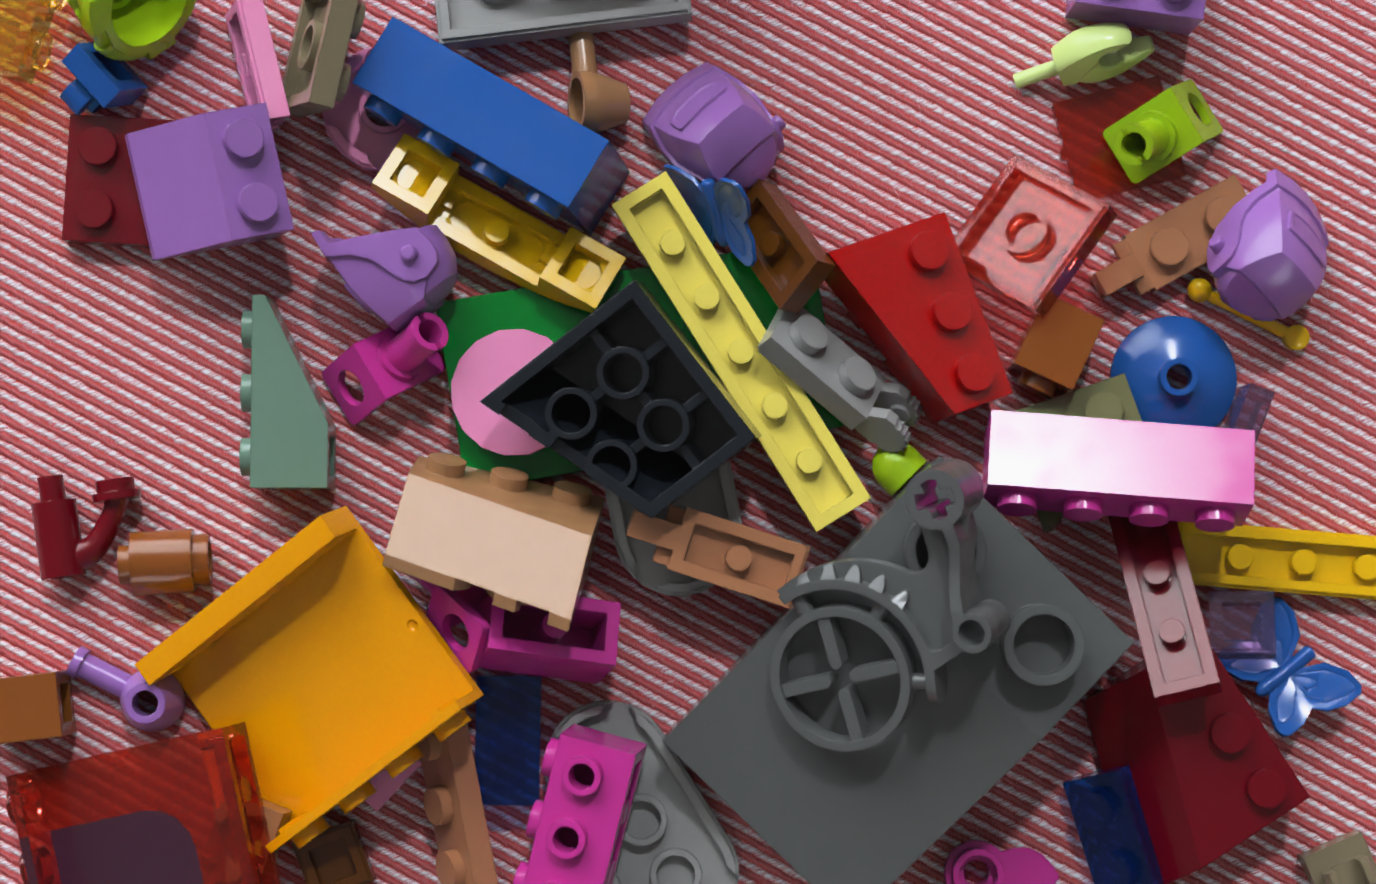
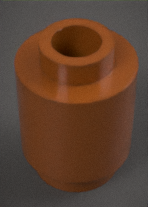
(165, 562)

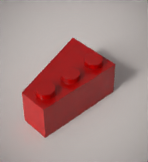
(922, 315)

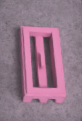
(257, 59)

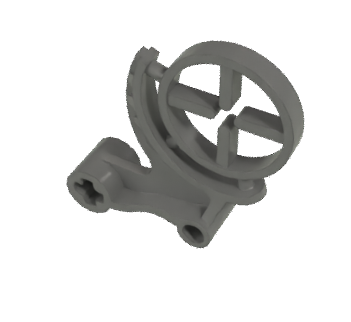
(934, 604)

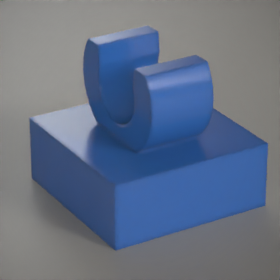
(99, 81)

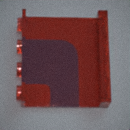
(146, 815)

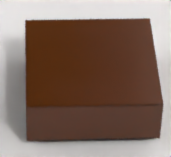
(336, 857)

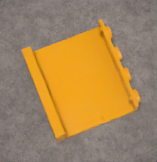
(324, 671)

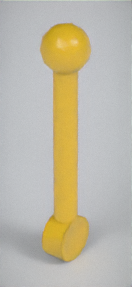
(1293, 337)

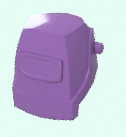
(715, 128)
(1269, 250)
(394, 271)

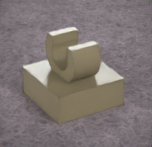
(1340, 861)

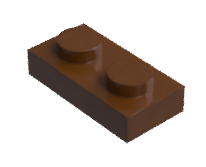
(787, 253)

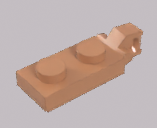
(1170, 243)
(721, 551)

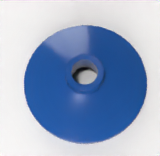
(1181, 342)

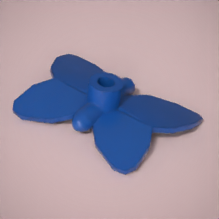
(720, 210)
(1290, 685)

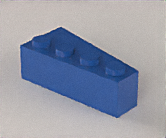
(491, 124)

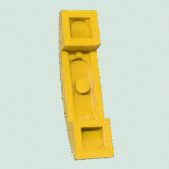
(494, 232)

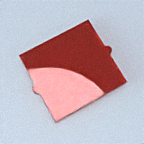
(1085, 150)

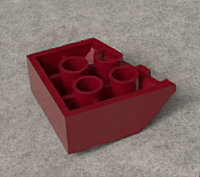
(1198, 767)

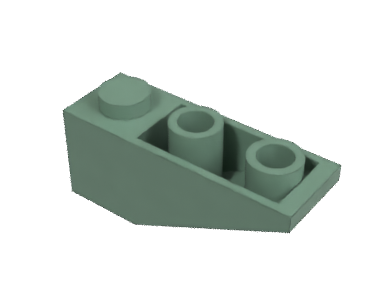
(290, 425)

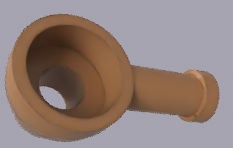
(593, 97)

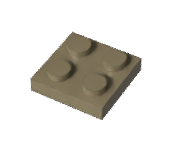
(316, 58)

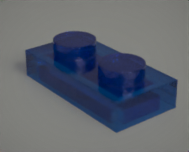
(509, 739)
(1113, 827)

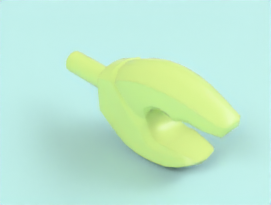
(1090, 55)

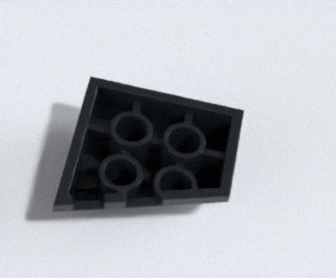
(628, 403)

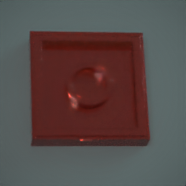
(1031, 235)

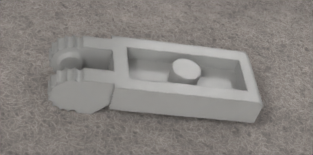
(840, 379)

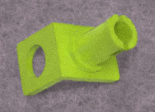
(1162, 131)

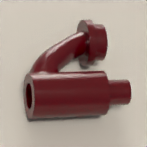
(57, 525)

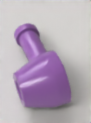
(127, 687)

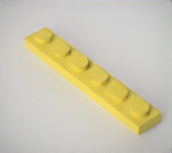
(729, 339)

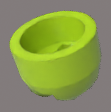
(894, 469)

